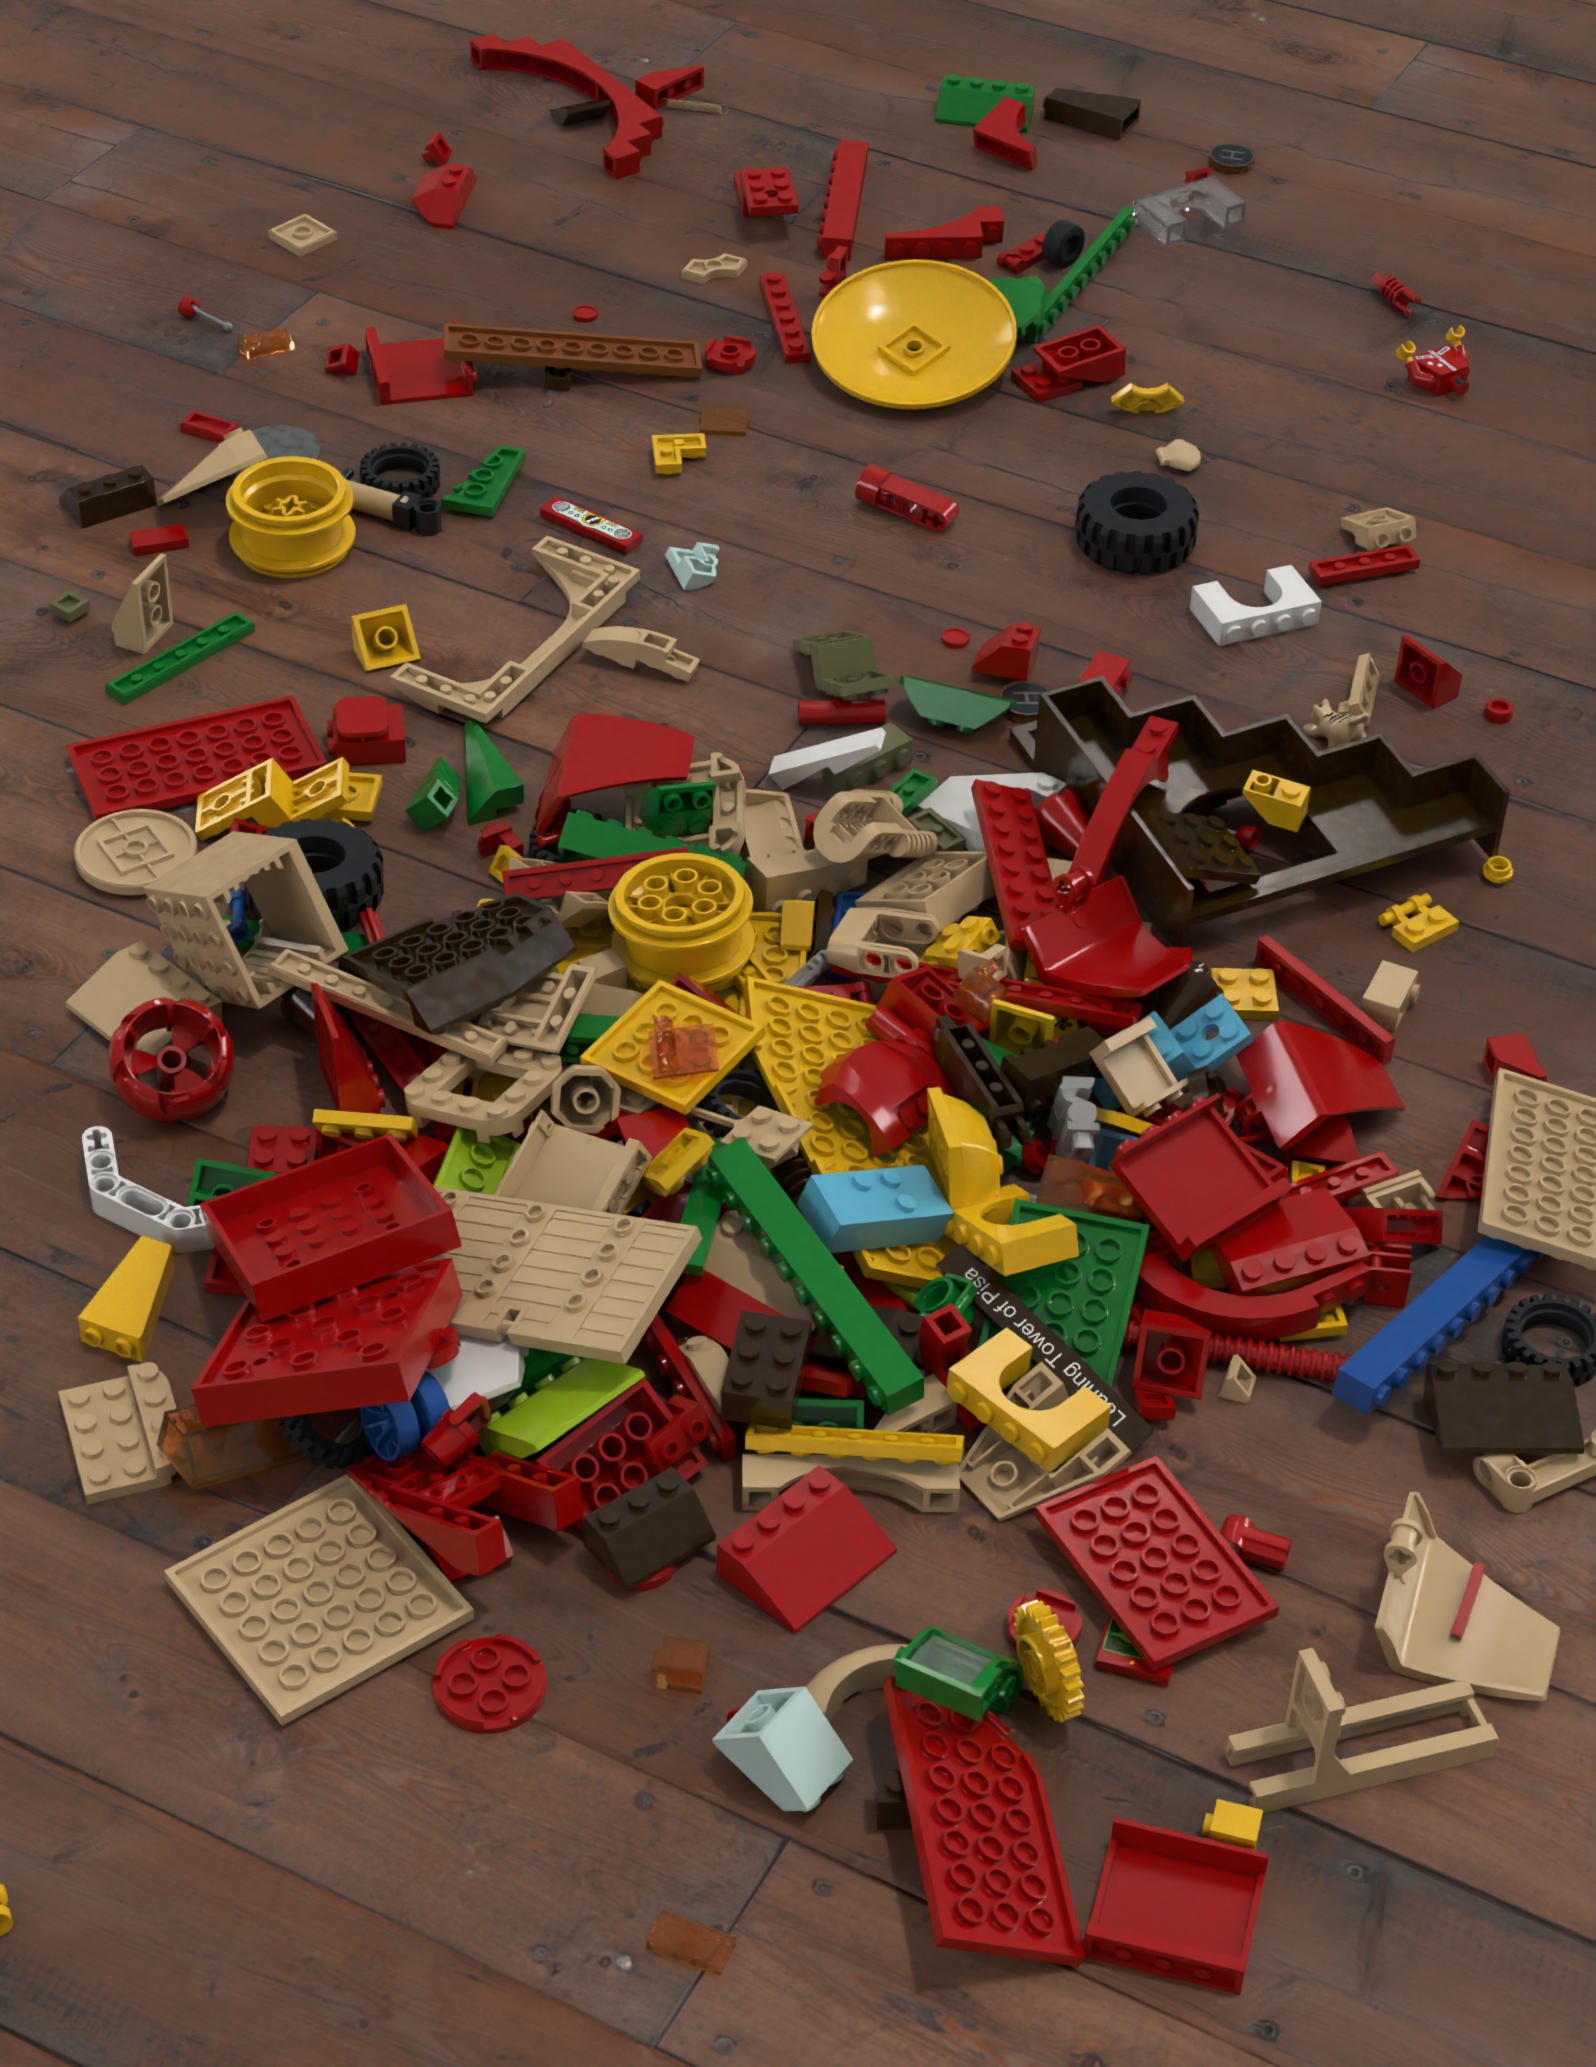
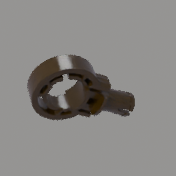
(1207, 1083)

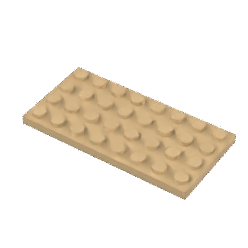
(1541, 1169)

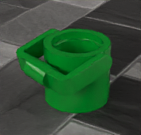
(943, 1292)

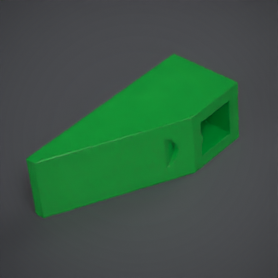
(435, 796)

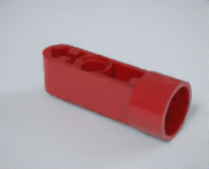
(905, 498)

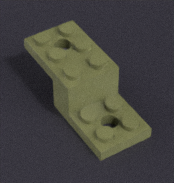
(844, 664)

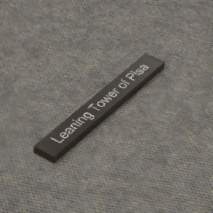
(1008, 1311)

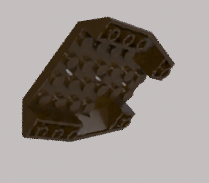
(464, 961)

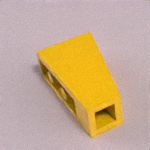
(130, 1301)

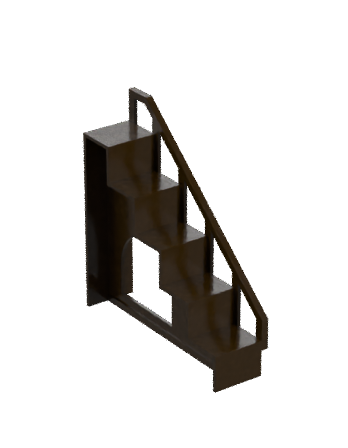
(1359, 801)

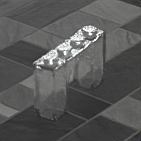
(1160, 214)

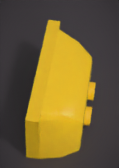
(962, 1150)

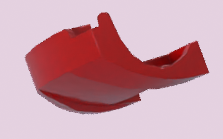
(886, 1087)

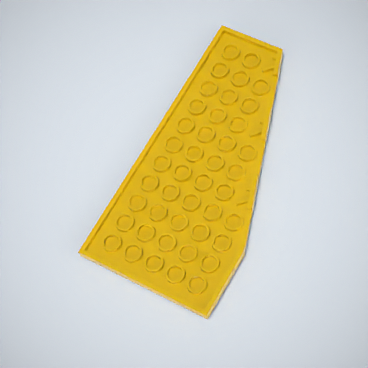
(800, 1040)

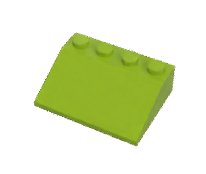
(556, 1405)

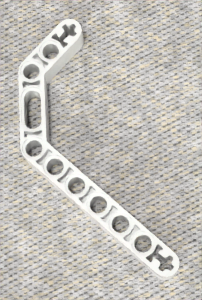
(122, 1199)

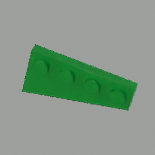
(487, 485)

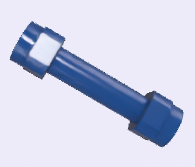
(239, 927)

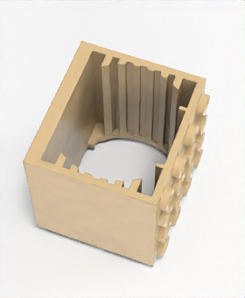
(284, 894)

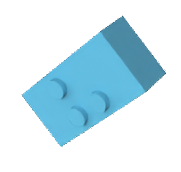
(875, 1208)

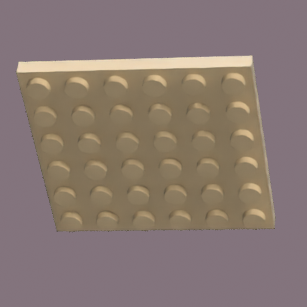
(318, 1597)

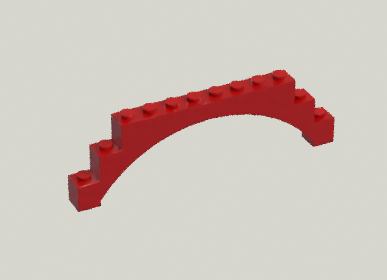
(562, 62)

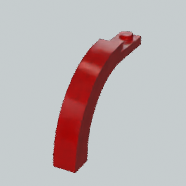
(1247, 1316)

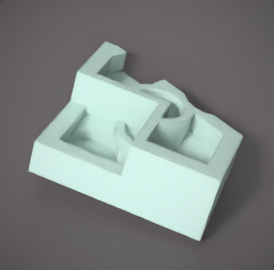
(694, 567)

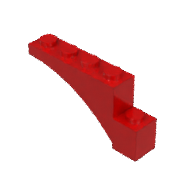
(951, 240)

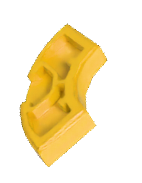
(1143, 399)

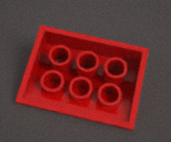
(343, 1061)
(1290, 1246)
(611, 1449)
(804, 1550)

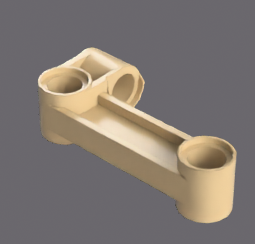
(1522, 1485)

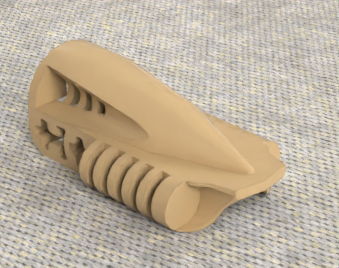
(868, 827)

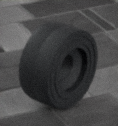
(1063, 243)

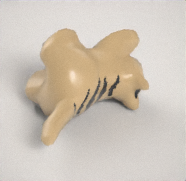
(1334, 726)

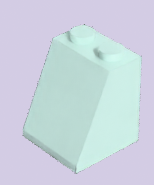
(785, 1747)

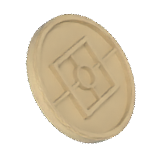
(132, 849)

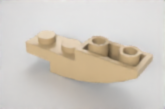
(633, 644)

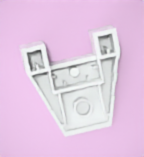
(956, 804)
(481, 1368)

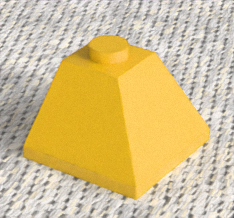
(1019, 1027)

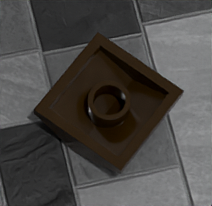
(580, 112)

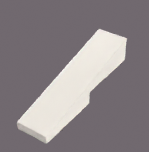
(836, 754)

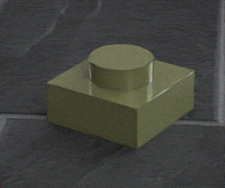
(69, 606)

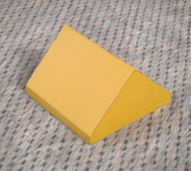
(384, 638)

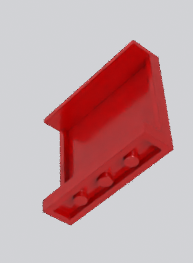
(1195, 1178)
(1176, 1905)

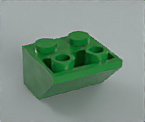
(678, 809)

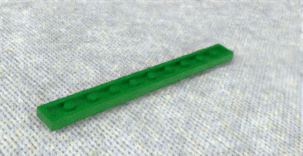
(1082, 272)

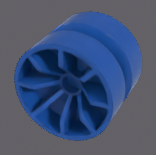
(401, 1426)

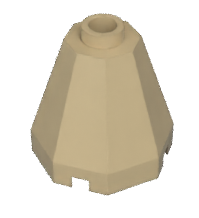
(585, 1098)

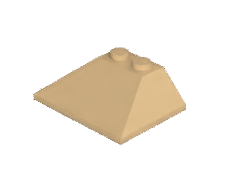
(542, 1011)

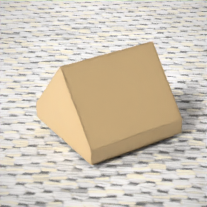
(1237, 1381)

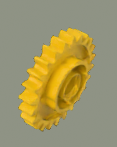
(1048, 1660)

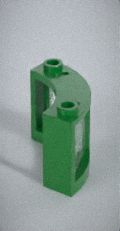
(958, 1673)

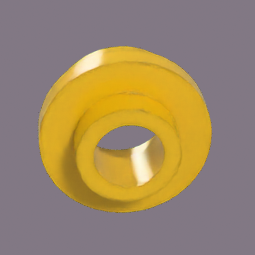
(1498, 869)

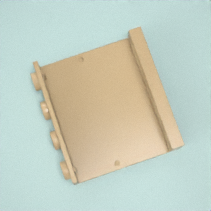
(574, 1169)

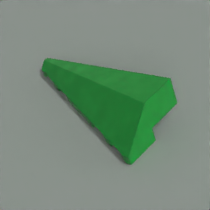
(489, 777)
(218, 1178)

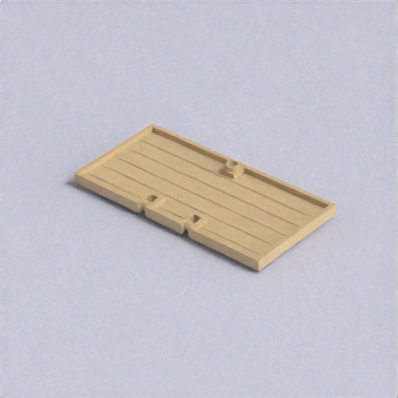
(561, 1273)

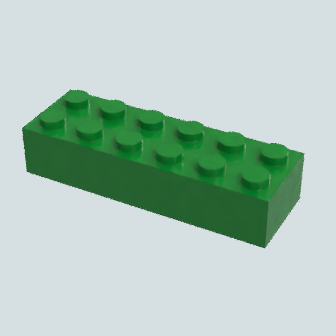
(594, 839)

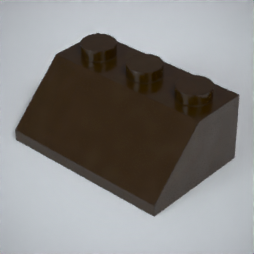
(110, 496)
(648, 1529)

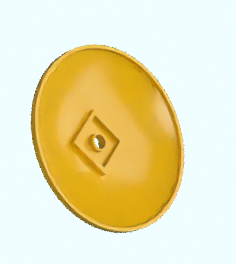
(914, 304)

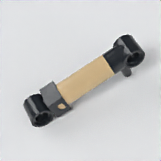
(404, 510)

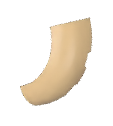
(854, 1672)

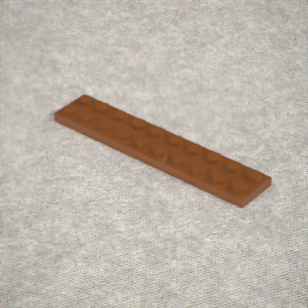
(571, 350)

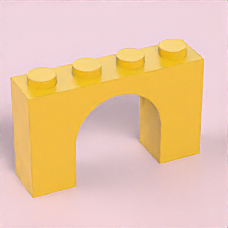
(1015, 1247)
(1043, 1435)

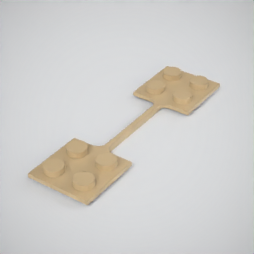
(764, 1129)

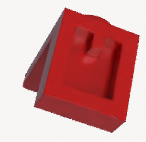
(680, 1434)

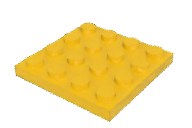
(626, 1047)

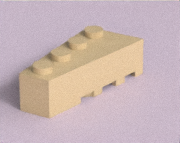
(798, 877)

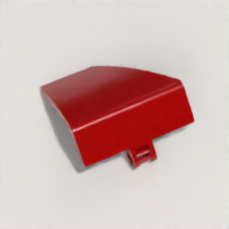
(610, 753)
(1098, 941)
(1304, 1079)

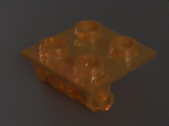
(682, 1049)

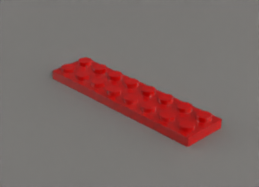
(1014, 856)

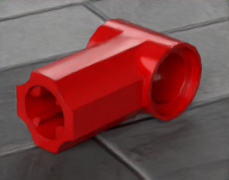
(1255, 1543)

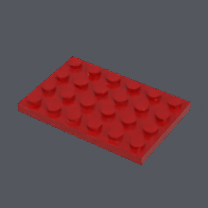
(1156, 1562)

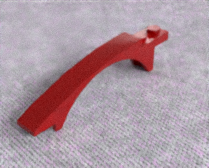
(1135, 769)

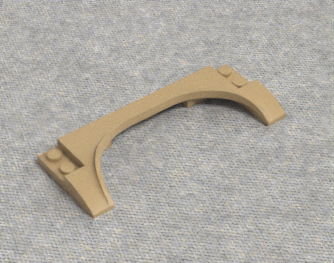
(594, 592)

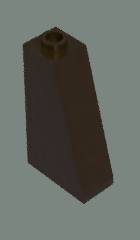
(1093, 112)

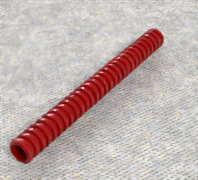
(1263, 1355)

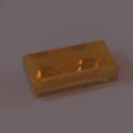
(265, 343)

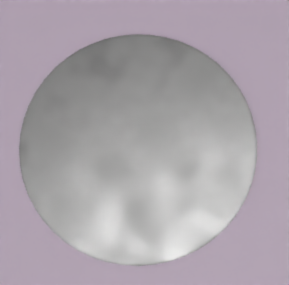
(287, 441)

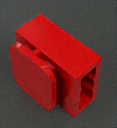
(367, 731)

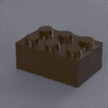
(766, 1370)

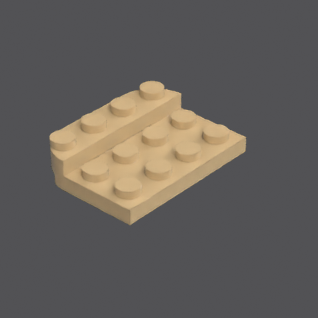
(117, 1432)

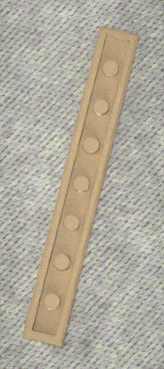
(383, 1005)

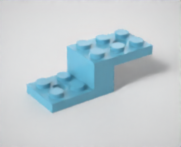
(1186, 1044)

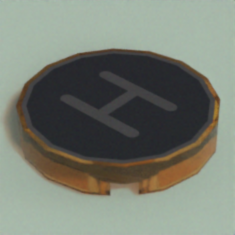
(1231, 158)
(1027, 698)

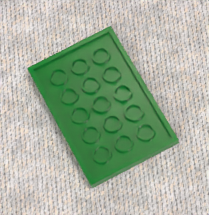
(1085, 1296)

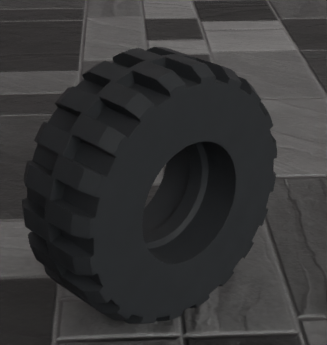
(1136, 522)
(343, 864)

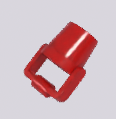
(453, 1435)

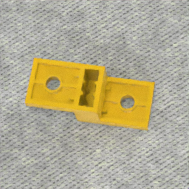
(272, 797)

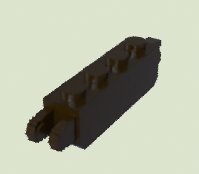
(980, 1080)

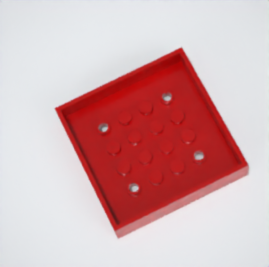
(329, 1226)
(333, 1353)

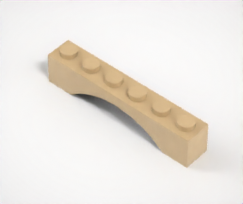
(919, 1484)

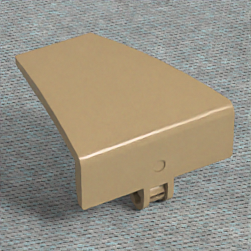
(1506, 1643)

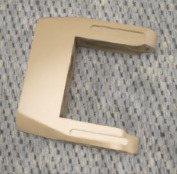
(861, 929)

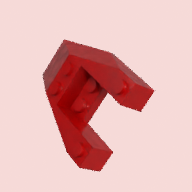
(439, 1501)

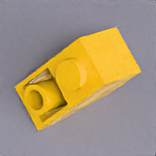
(1277, 799)

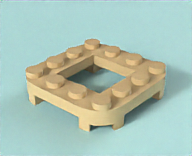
(729, 804)
(431, 1099)

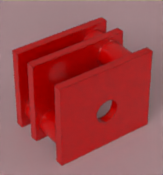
(1390, 1268)

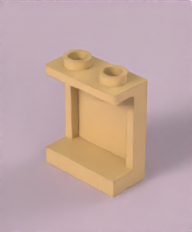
(1137, 1070)

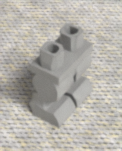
(1074, 1119)

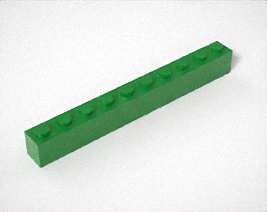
(815, 1277)

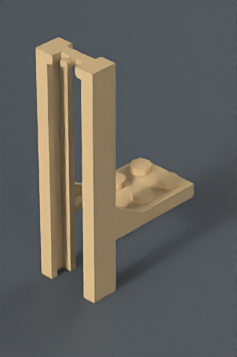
(1320, 1719)

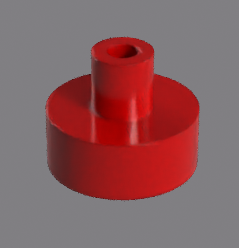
(1034, 1157)

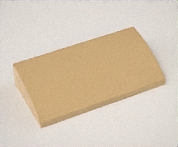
(769, 825)

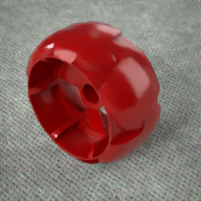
(189, 1092)

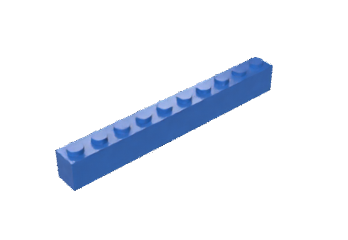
(1430, 1322)

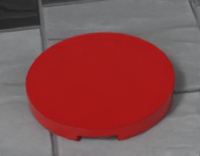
(489, 1684)

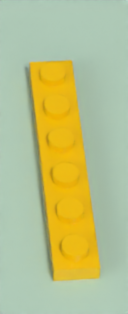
(870, 1444)

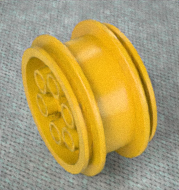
(290, 517)
(683, 918)

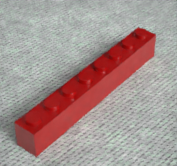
(843, 197)

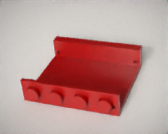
(416, 370)

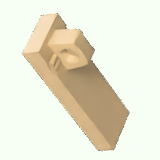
(1363, 689)

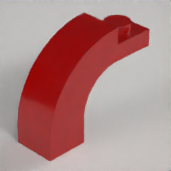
(942, 1345)

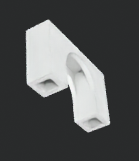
(1231, 622)

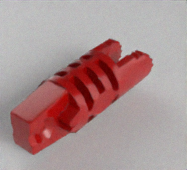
(1396, 292)

